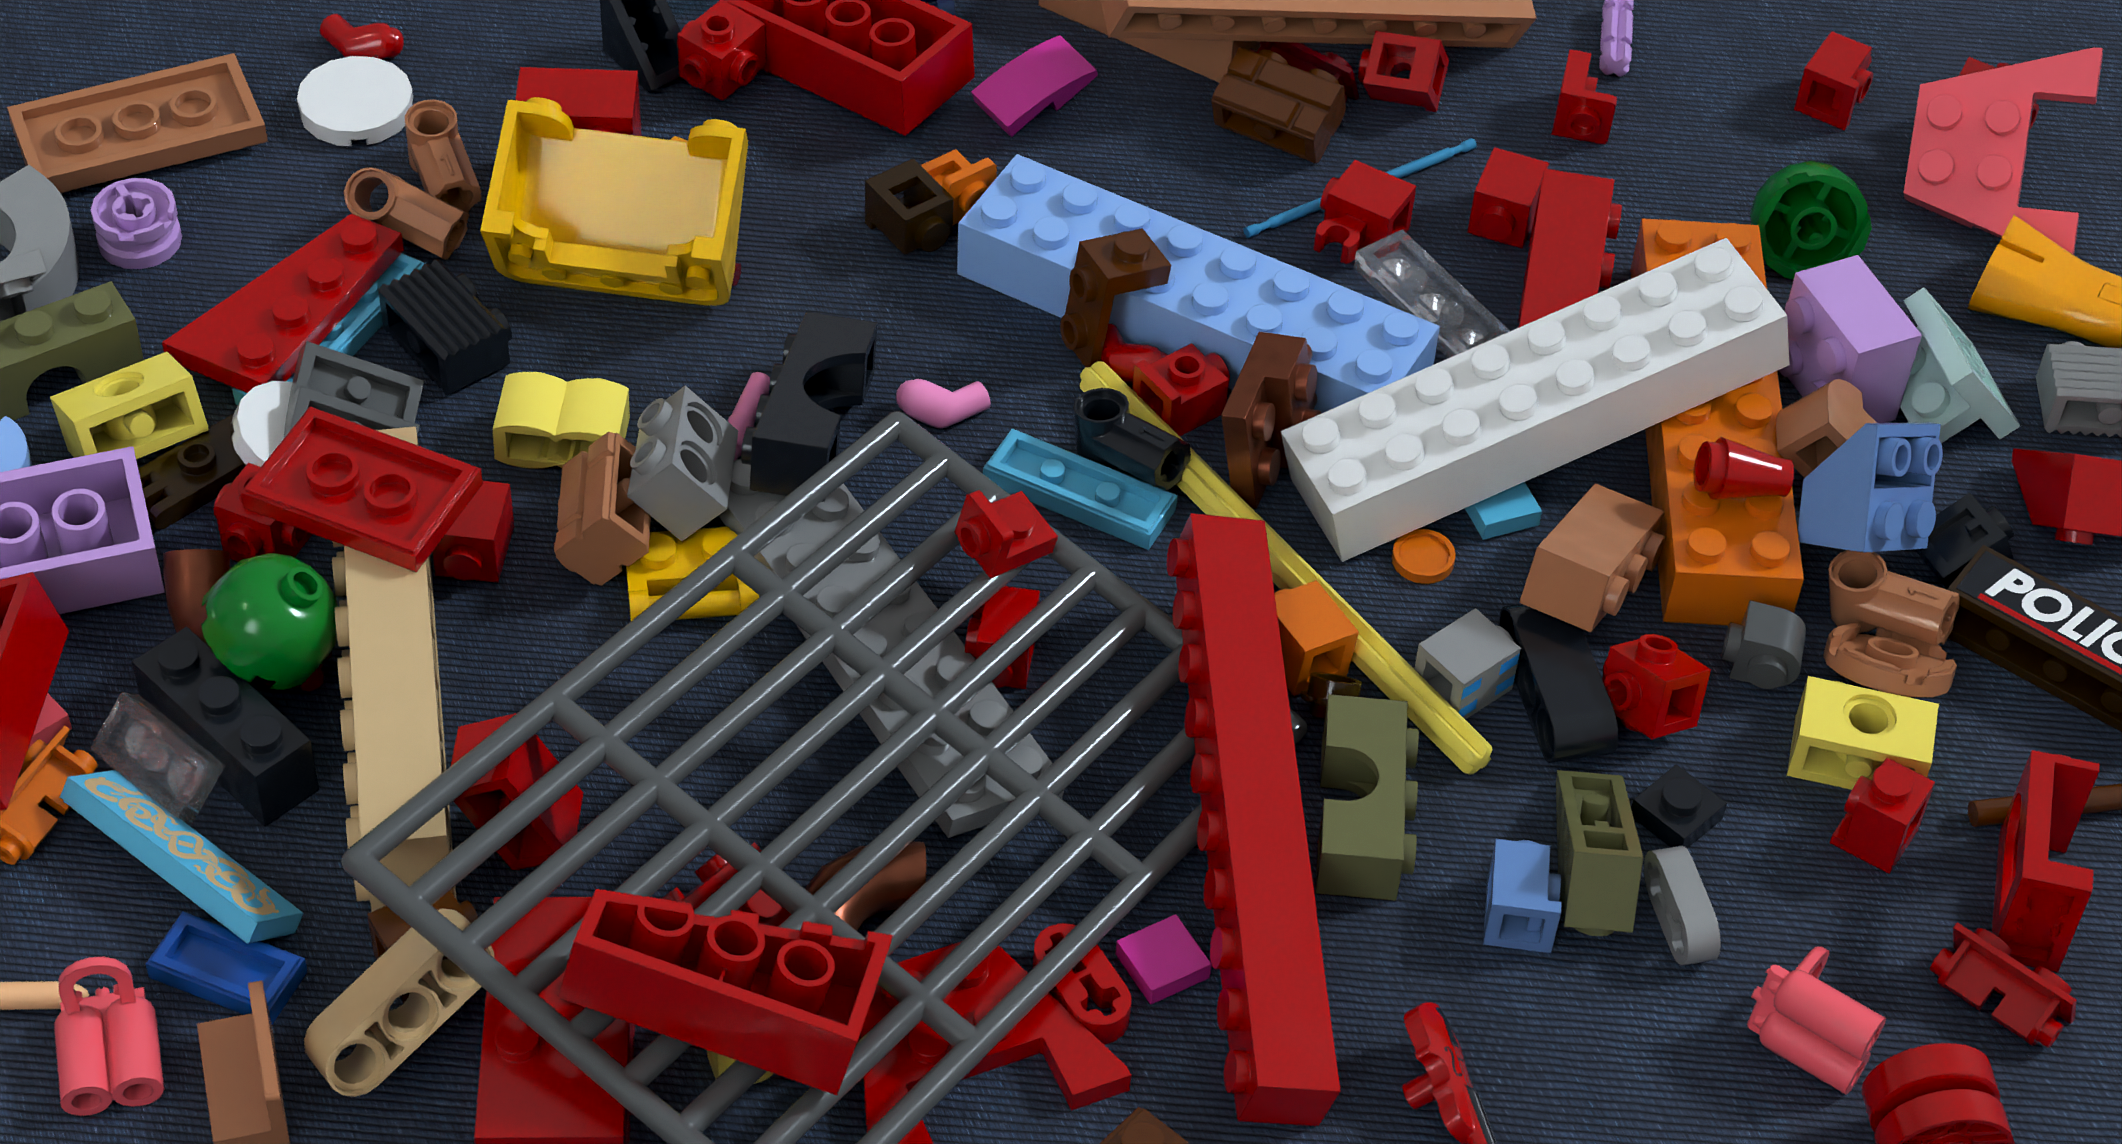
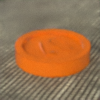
(1423, 556)

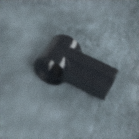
(1123, 441)

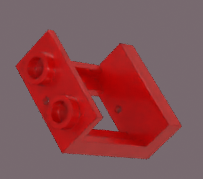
(2035, 897)

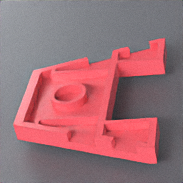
(1975, 140)

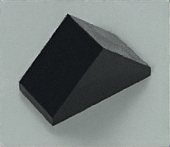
(642, 39)

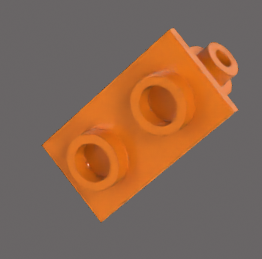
(40, 779)

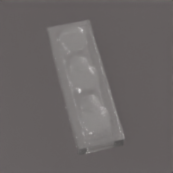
(1426, 290)

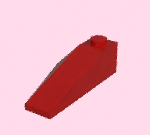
(2071, 493)

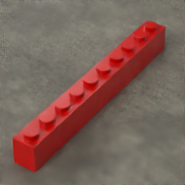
(1252, 825)

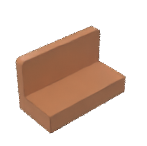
(243, 1076)

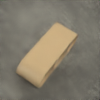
(383, 1035)

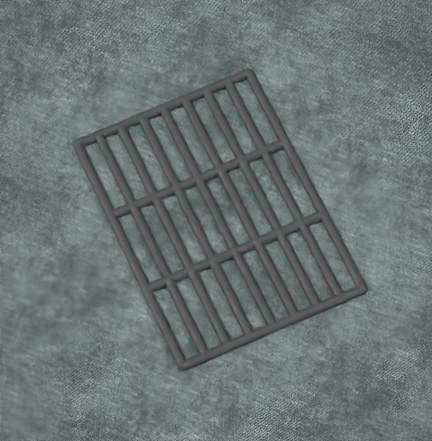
(763, 869)

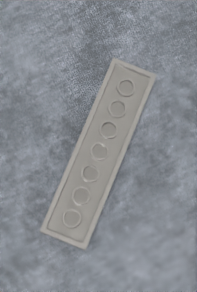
(881, 634)

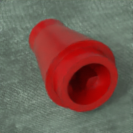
(1738, 471)

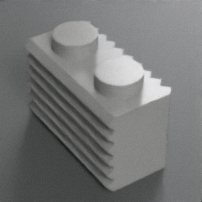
(2081, 389)

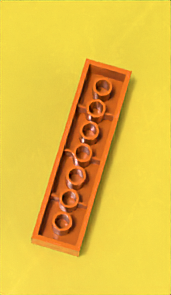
(1724, 548)

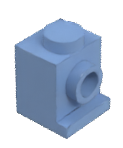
(1521, 897)

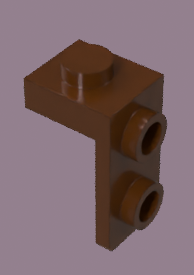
(1101, 271)

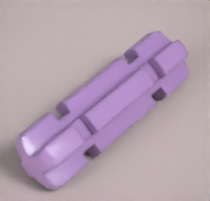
(1616, 36)

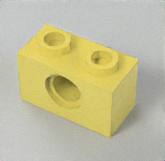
(136, 406)
(1853, 729)

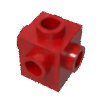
(721, 49)
(248, 532)
(1655, 685)

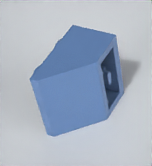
(1874, 490)

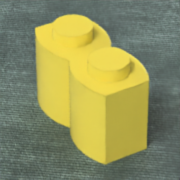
(553, 420)

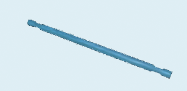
(1399, 172)

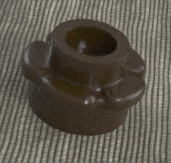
(1325, 683)

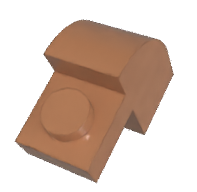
(1820, 424)

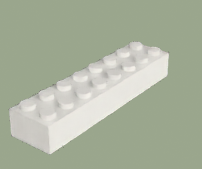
(1536, 398)

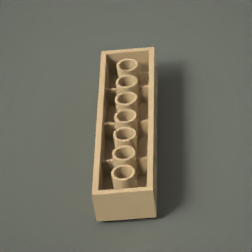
(394, 701)

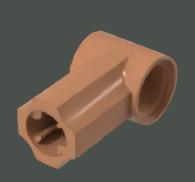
(439, 154)
(408, 210)
(1874, 598)

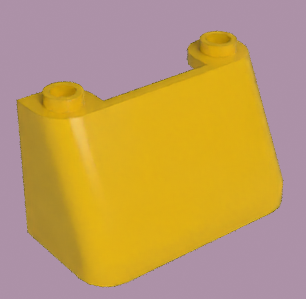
(615, 207)

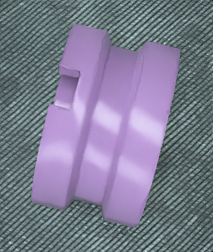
(136, 223)

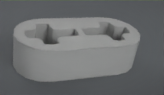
(1682, 905)

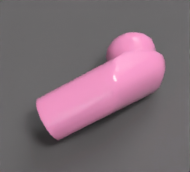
(939, 406)

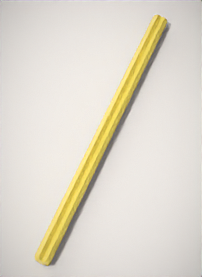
(1289, 570)

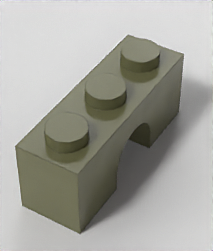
(82, 331)
(1365, 840)

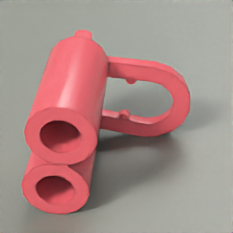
(1814, 1023)
(106, 1042)

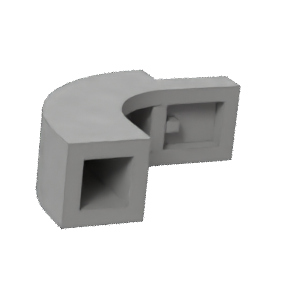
(35, 218)

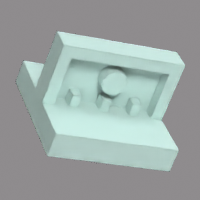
(1949, 377)

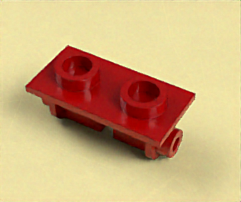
(2030, 996)

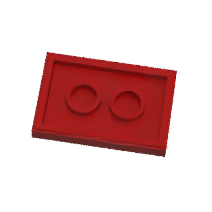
(362, 488)

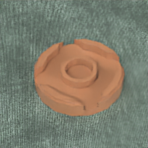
(1889, 662)

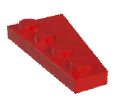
(301, 299)

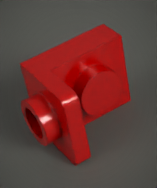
(1581, 110)
(1003, 532)

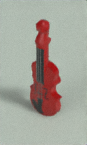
(1445, 1077)

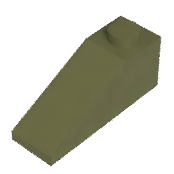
(1597, 853)

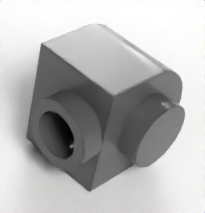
(1765, 646)

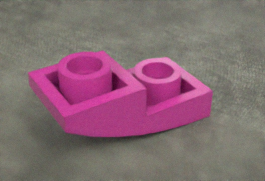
(1031, 82)

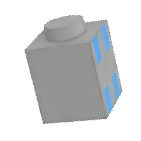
(1469, 662)

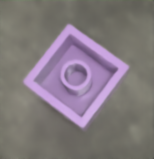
(1849, 331)

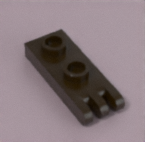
(190, 474)

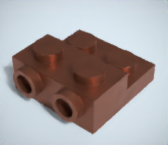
(1268, 397)

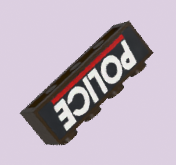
(2041, 633)

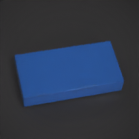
(219, 965)

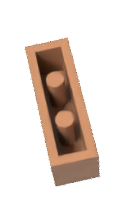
(1594, 558)

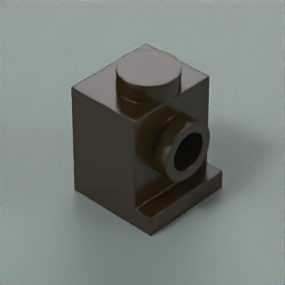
(917, 219)

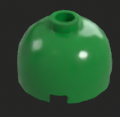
(1809, 217)
(271, 619)

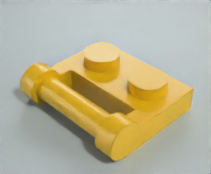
(672, 561)

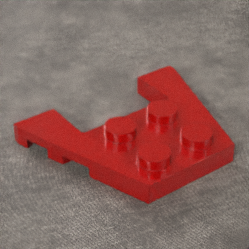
(1074, 1055)

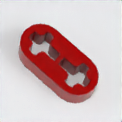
(1094, 977)

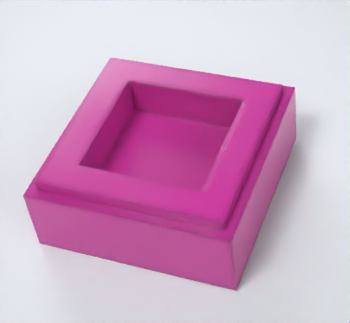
(1163, 959)

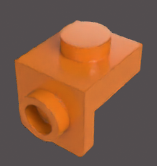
(962, 179)

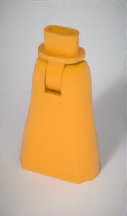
(2050, 287)

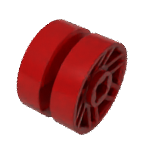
(1936, 1098)

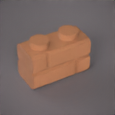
(595, 517)

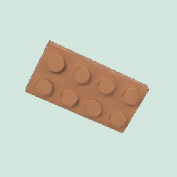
(139, 123)

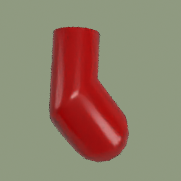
(368, 40)
(1123, 356)

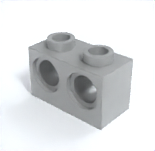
(682, 463)

